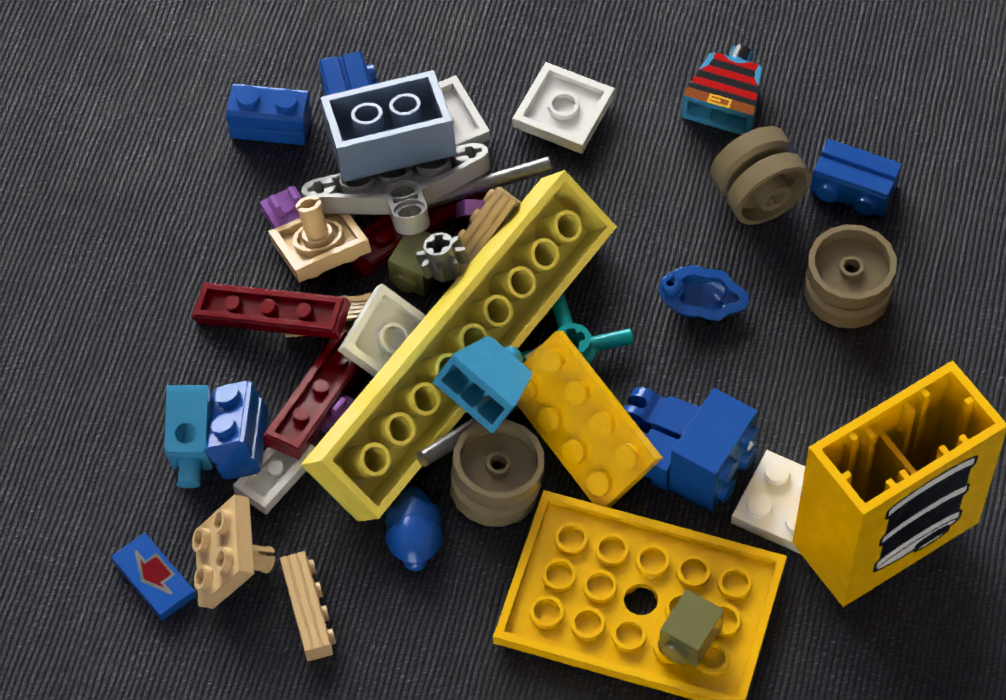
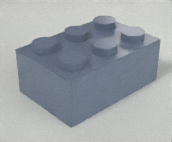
(388, 126)

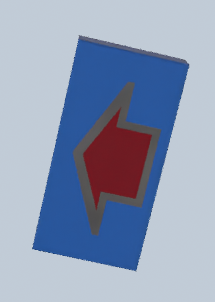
(153, 576)

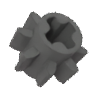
(442, 257)

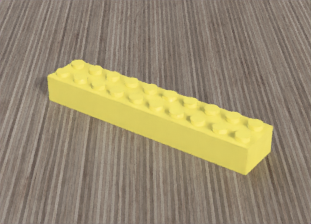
(499, 296)

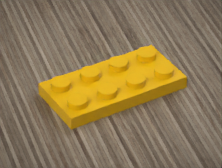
(584, 422)

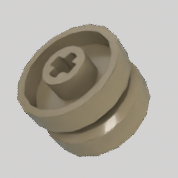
(760, 175)
(850, 276)
(496, 474)

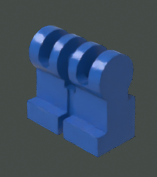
(664, 422)

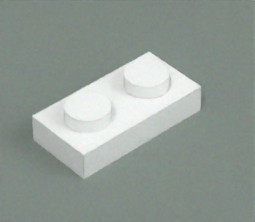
(274, 480)

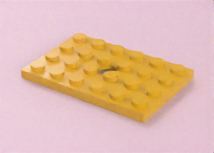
(586, 560)

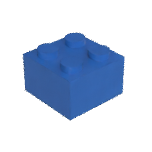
(713, 450)

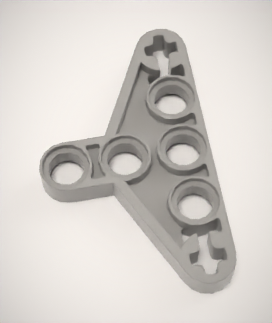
(402, 191)

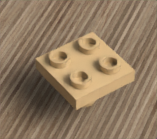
(318, 240)
(226, 552)

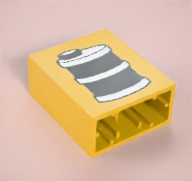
(897, 482)

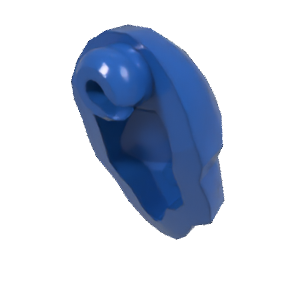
(702, 293)
(414, 527)

